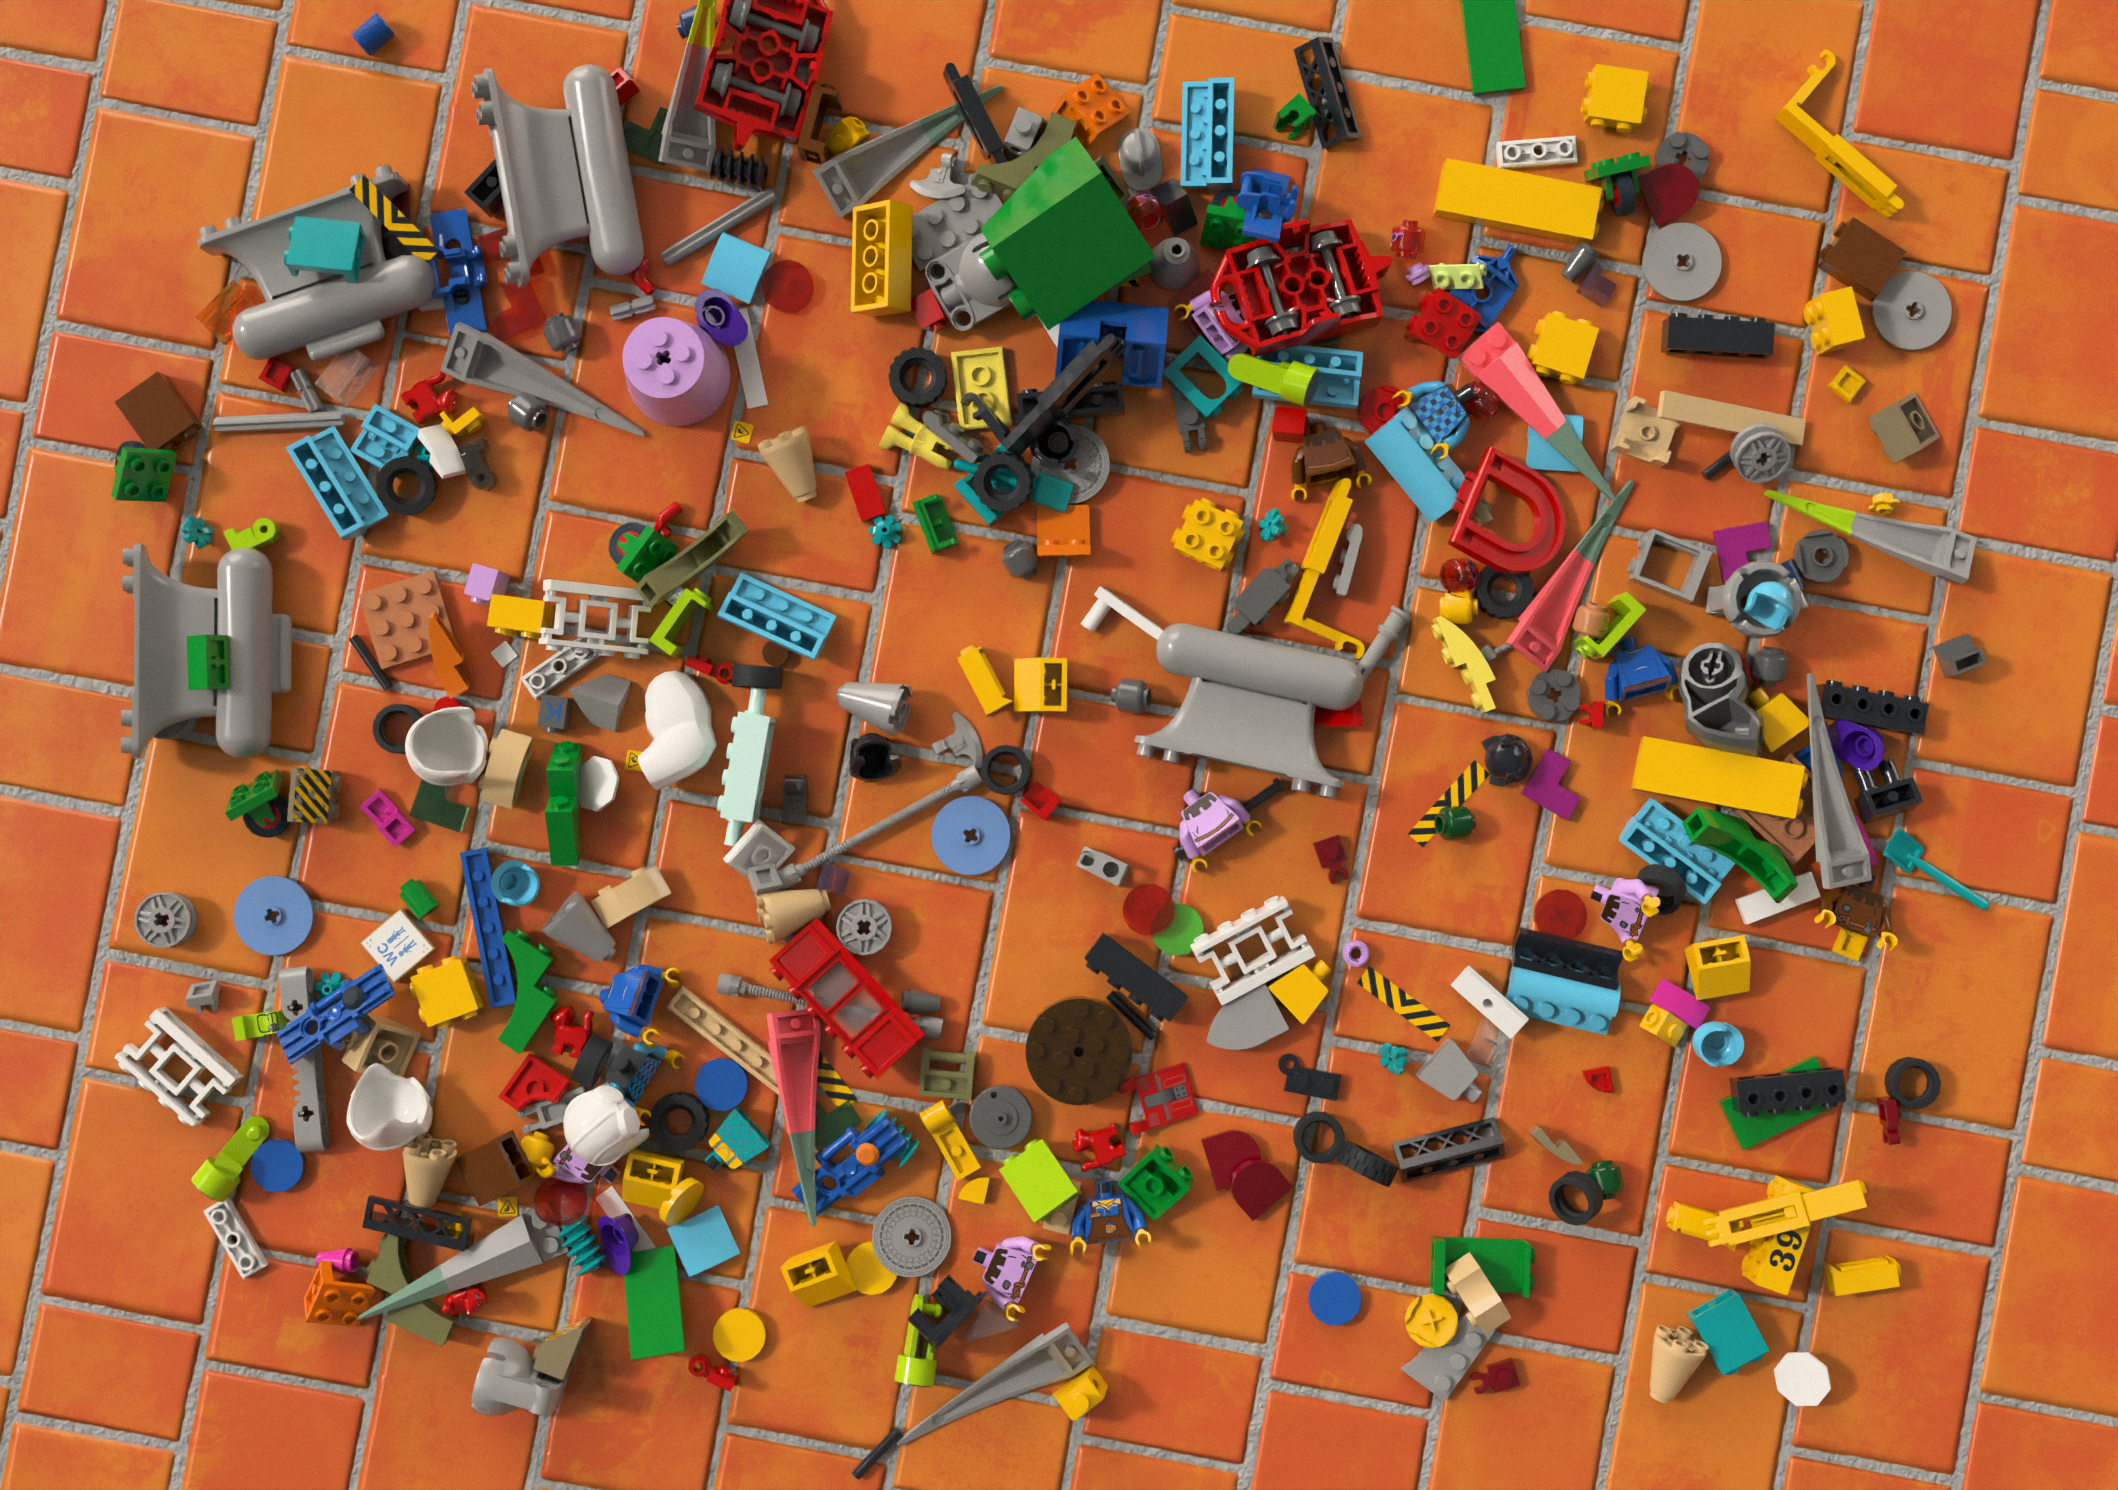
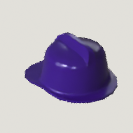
(720, 317)
(1856, 744)
(617, 1241)

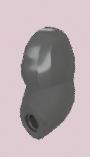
(1715, 698)

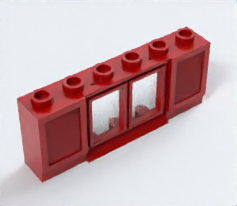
(845, 999)

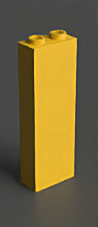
(1518, 202)
(1719, 778)

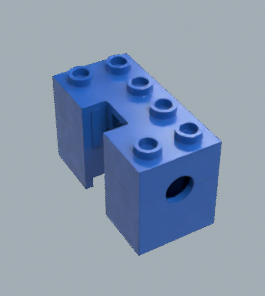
(1137, 325)

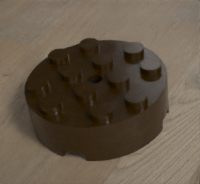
(1082, 1076)

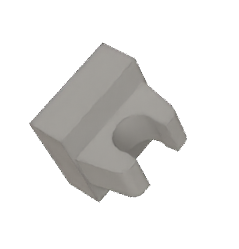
(764, 879)
(203, 994)

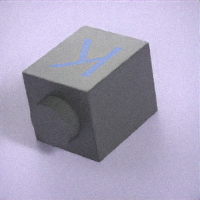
(555, 713)

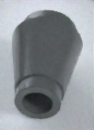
(1579, 261)
(919, 1002)

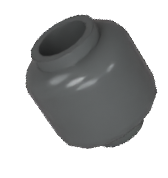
(562, 333)
(527, 412)
(1020, 559)
(1770, 666)
(1131, 696)

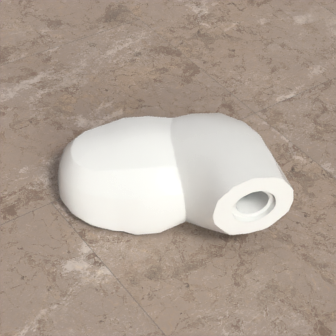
(680, 729)

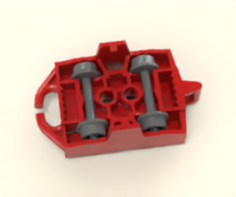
(773, 103)
(1331, 309)

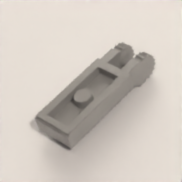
(1348, 559)
(548, 1112)

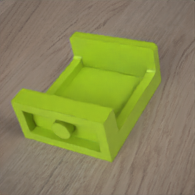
(1628, 610)
(676, 618)
(1039, 1181)

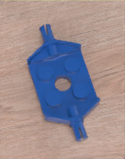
(1500, 286)

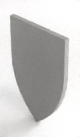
(1247, 1021)

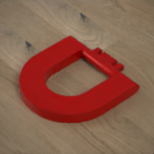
(1534, 491)

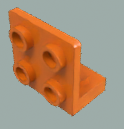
(1092, 108)
(1063, 533)
(335, 1301)

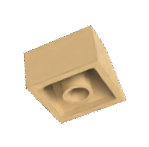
(384, 1044)

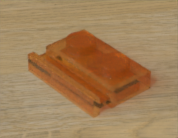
(223, 309)

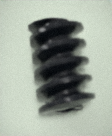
(739, 169)

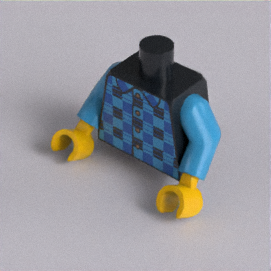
(1441, 411)
(635, 1068)

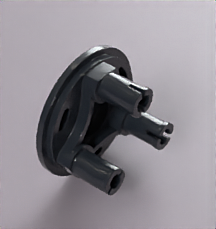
(957, 1302)

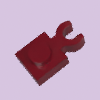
(1331, 853)
(1889, 1112)
(1500, 1375)

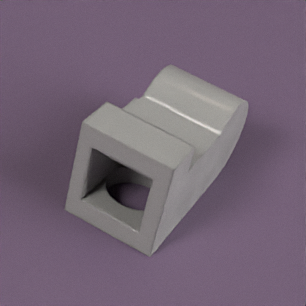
(1103, 865)

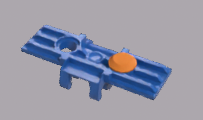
(860, 1169)

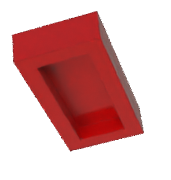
(865, 493)

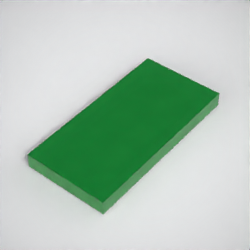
(1492, 46)
(1758, 1128)
(654, 1304)

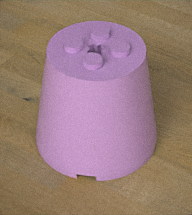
(685, 388)

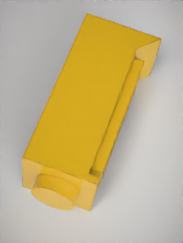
(983, 679)
(1688, 1221)
(1863, 1275)

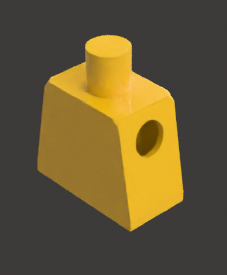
(1780, 717)
(1301, 989)
(1081, 1393)

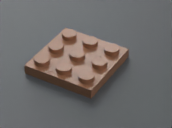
(401, 615)
(1791, 835)

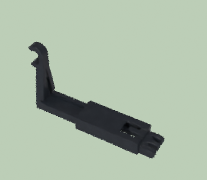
(974, 115)
(1056, 398)

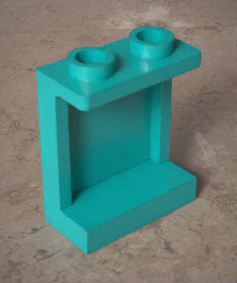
(325, 247)
(967, 490)
(1728, 1332)

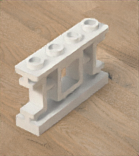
(598, 597)
(1261, 968)
(193, 1051)

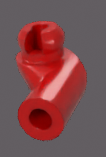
(640, 279)
(664, 518)

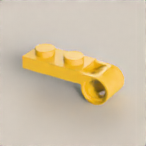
(950, 1139)

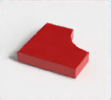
(534, 1083)

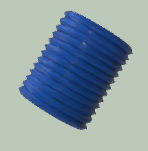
(373, 34)

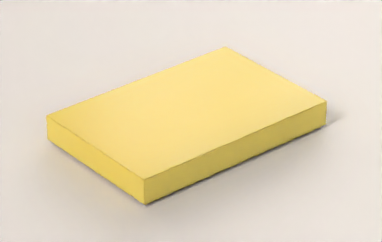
(985, 375)

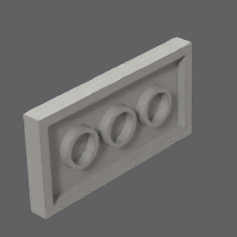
(950, 223)

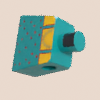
(736, 1141)

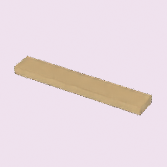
(1725, 416)
(724, 1036)

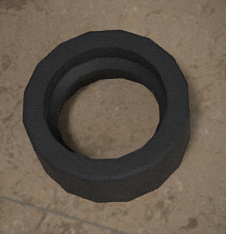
(757, 676)
(381, 719)
(986, 773)
(1668, 878)
(592, 1061)
(1932, 1087)
(1333, 1151)
(1587, 1186)

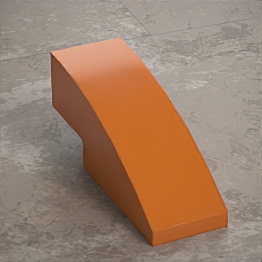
(446, 657)

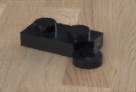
(1308, 1080)

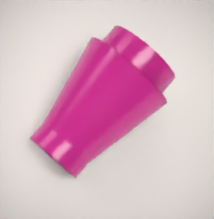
(342, 1260)

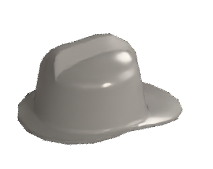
(1140, 159)

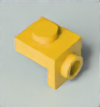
(846, 135)
(467, 423)
(1663, 1025)

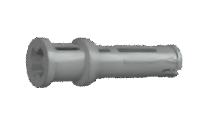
(1387, 632)

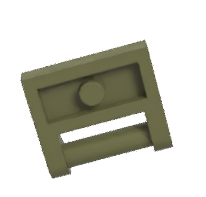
(946, 1082)

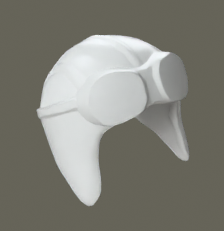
(447, 747)
(388, 1109)
(602, 1126)

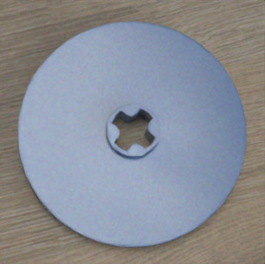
(963, 815)
(255, 906)

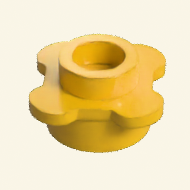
(1883, 503)

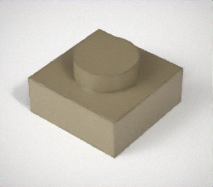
(1482, 513)

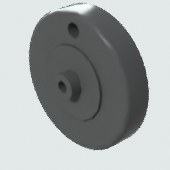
(1001, 1117)

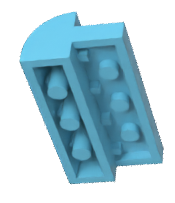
(1207, 134)
(1338, 370)
(1405, 450)
(338, 483)
(777, 617)
(1662, 840)
(1563, 1000)

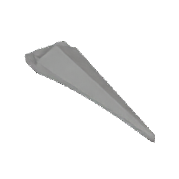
(494, 365)
(1837, 836)
(1036, 1364)

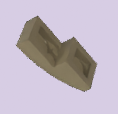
(1559, 1148)

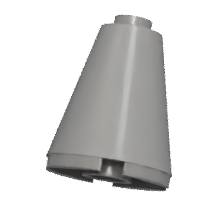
(1174, 263)
(877, 703)
(580, 929)

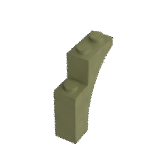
(1007, 177)
(692, 561)
(392, 1274)

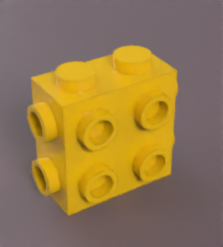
(1615, 98)
(1562, 347)
(1208, 534)
(446, 992)

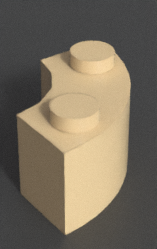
(505, 768)
(631, 896)
(1476, 1293)

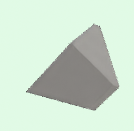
(602, 700)

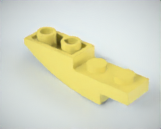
(1462, 651)

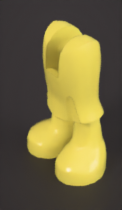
(924, 442)

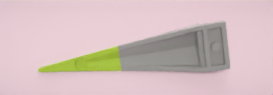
(687, 133)
(1924, 546)

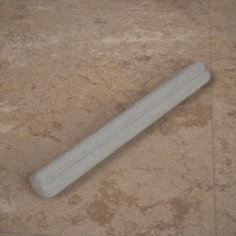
(718, 226)
(279, 421)

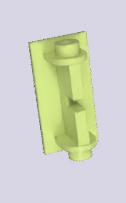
(1458, 276)

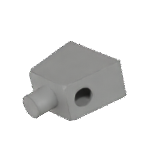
(1022, 133)
(1450, 1072)

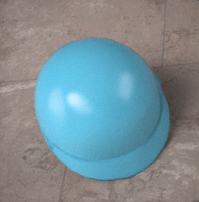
(1770, 604)
(515, 883)
(1718, 1043)

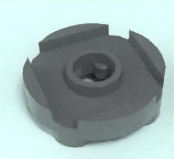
(1688, 144)
(1832, 566)
(1567, 701)

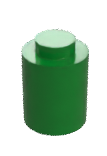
(418, 898)

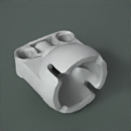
(969, 284)
(1726, 598)
(512, 1383)

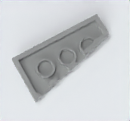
(1444, 1366)

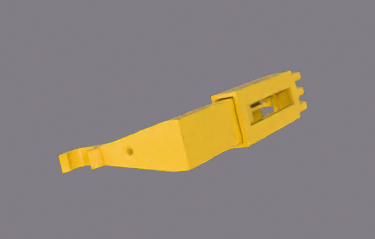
(1835, 152)
(1316, 563)
(1785, 1212)

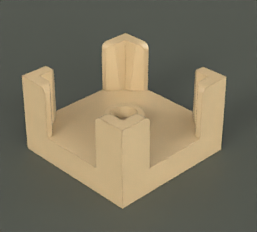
(1643, 434)

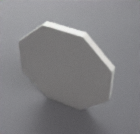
(597, 783)
(1802, 1378)

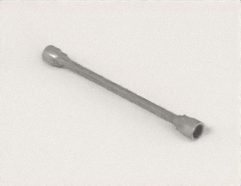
(965, 781)
(733, 985)

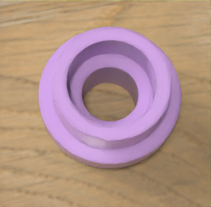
(1417, 273)
(1364, 953)

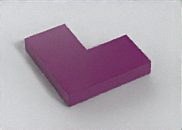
(1735, 542)
(1544, 788)

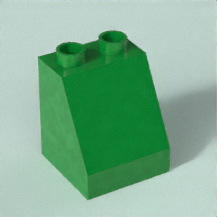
(1063, 238)

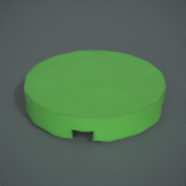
(1181, 933)

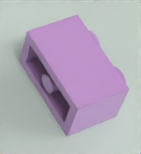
(485, 582)

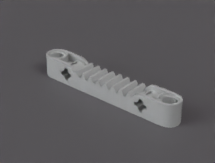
(310, 1130)

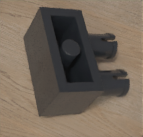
(1887, 800)

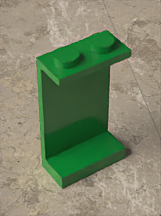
(1501, 1260)

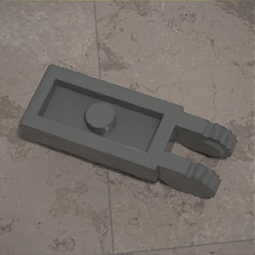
(1188, 418)
(954, 436)

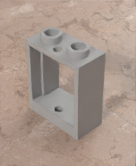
(1694, 573)

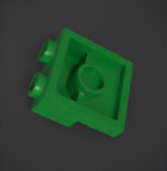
(1157, 1181)

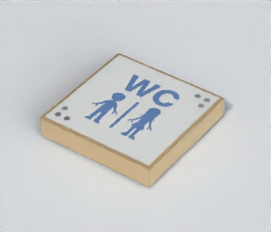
(398, 945)

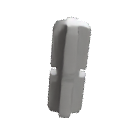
(627, 309)
(305, 387)

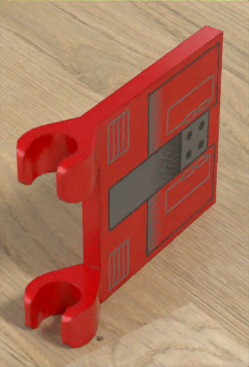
(1163, 1096)

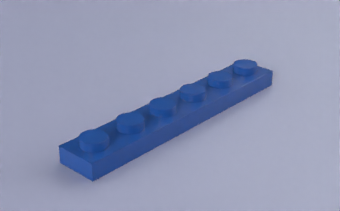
(488, 928)

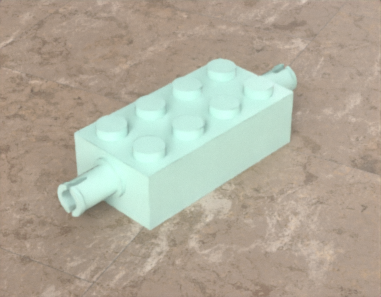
(747, 766)

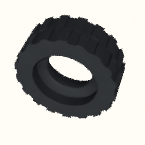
(922, 357)
(392, 500)
(1003, 501)
(1500, 610)
(664, 1136)
(1367, 1163)

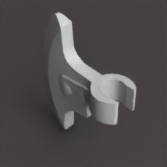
(939, 183)
(962, 742)

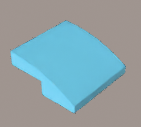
(736, 267)
(384, 438)
(1544, 456)
(703, 1241)

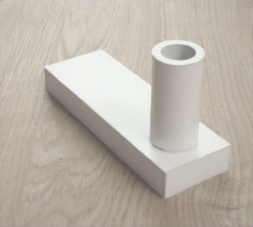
(1106, 601)

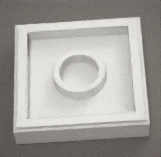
(758, 847)

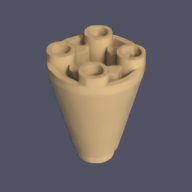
(792, 462)
(789, 911)
(427, 1167)
(1673, 1361)

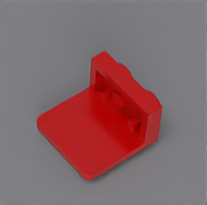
(1442, 323)

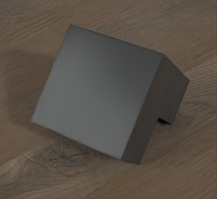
(1958, 655)

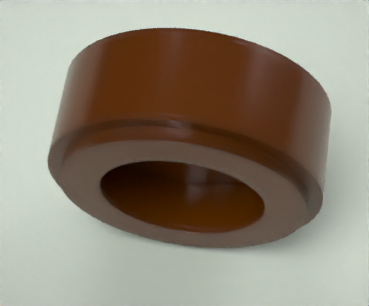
(775, 654)

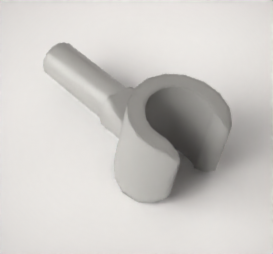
(1489, 654)

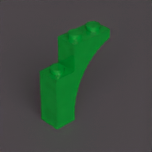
(563, 804)
(1734, 840)
(533, 1001)

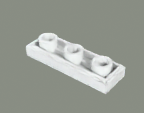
(1521, 153)
(546, 675)
(1761, 905)
(1489, 1002)
(228, 1222)

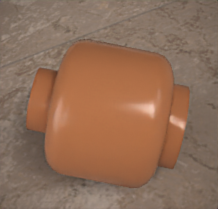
(1591, 620)

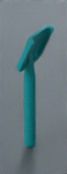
(1047, 491)
(1905, 854)

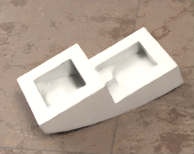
(443, 451)

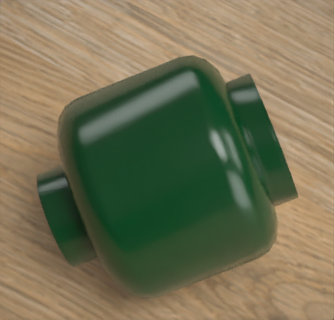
(1454, 823)
(1607, 1177)

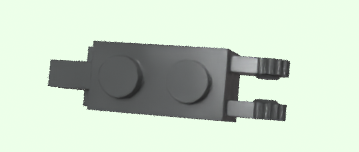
(1261, 595)

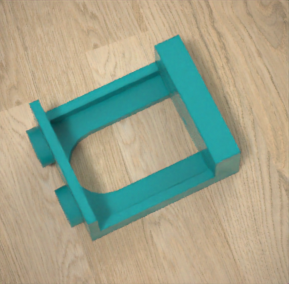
(1204, 405)

